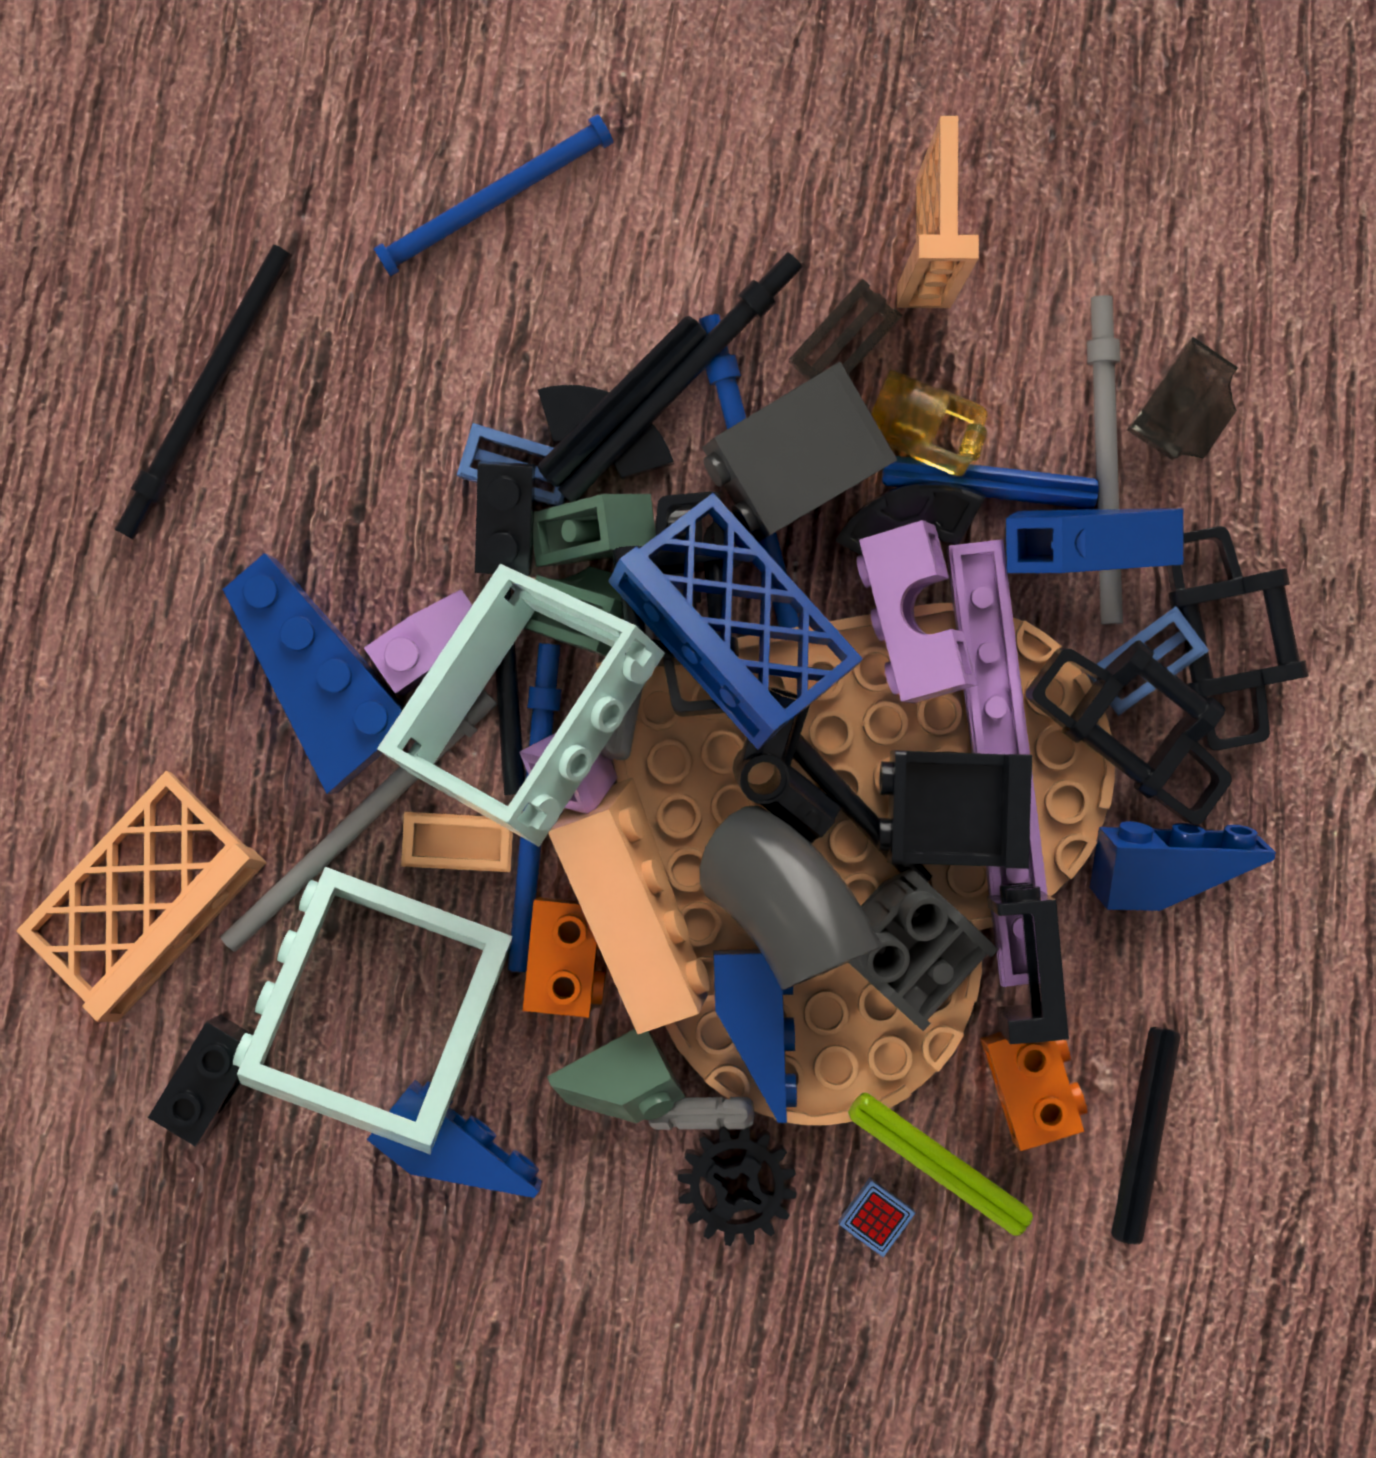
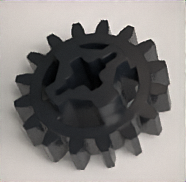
(724, 1205)

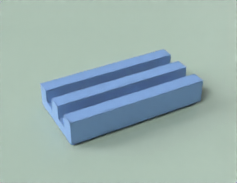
(473, 453)
(1186, 633)

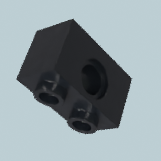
(202, 1083)

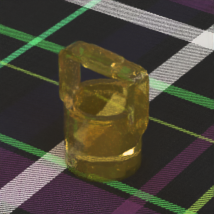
(912, 413)

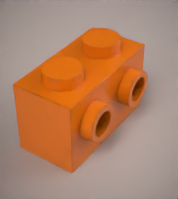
(562, 961)
(1035, 1090)

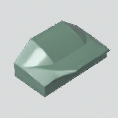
(590, 587)

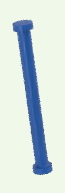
(494, 194)

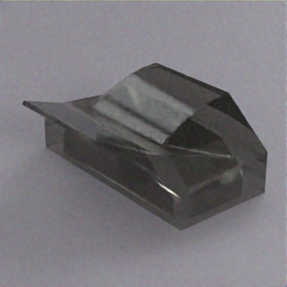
(1187, 403)

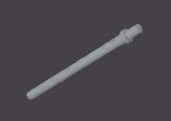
(341, 837)

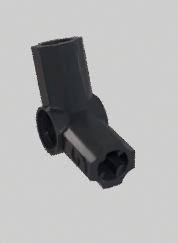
(787, 792)

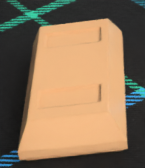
(455, 842)

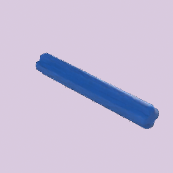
(1000, 483)

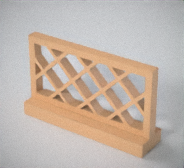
(940, 256)
(162, 938)

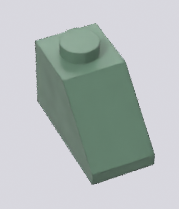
(592, 528)
(621, 1079)

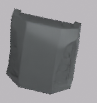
(924, 946)

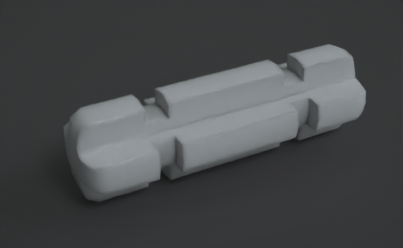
(707, 1114)

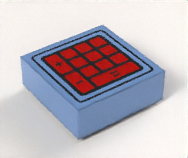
(876, 1217)

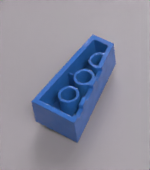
(317, 675)

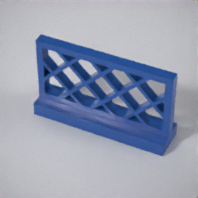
(694, 637)

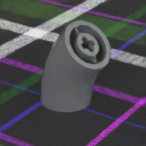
(784, 896)

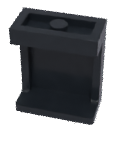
(956, 808)
(1046, 1014)

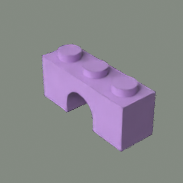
(897, 569)

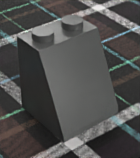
(797, 453)

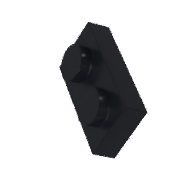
(504, 516)

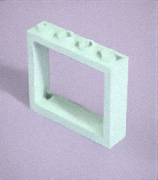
(469, 664)
(294, 954)

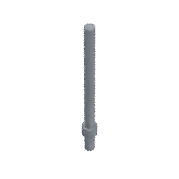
(1103, 354)

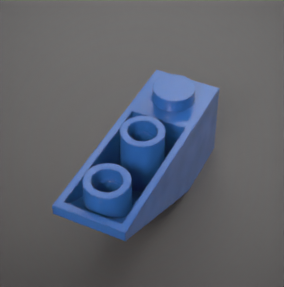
(1093, 539)
(1161, 867)
(753, 1016)
(461, 1152)

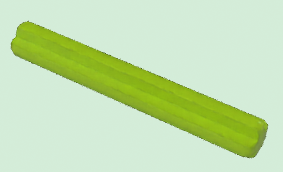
(940, 1164)

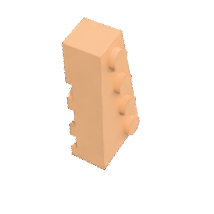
(631, 908)

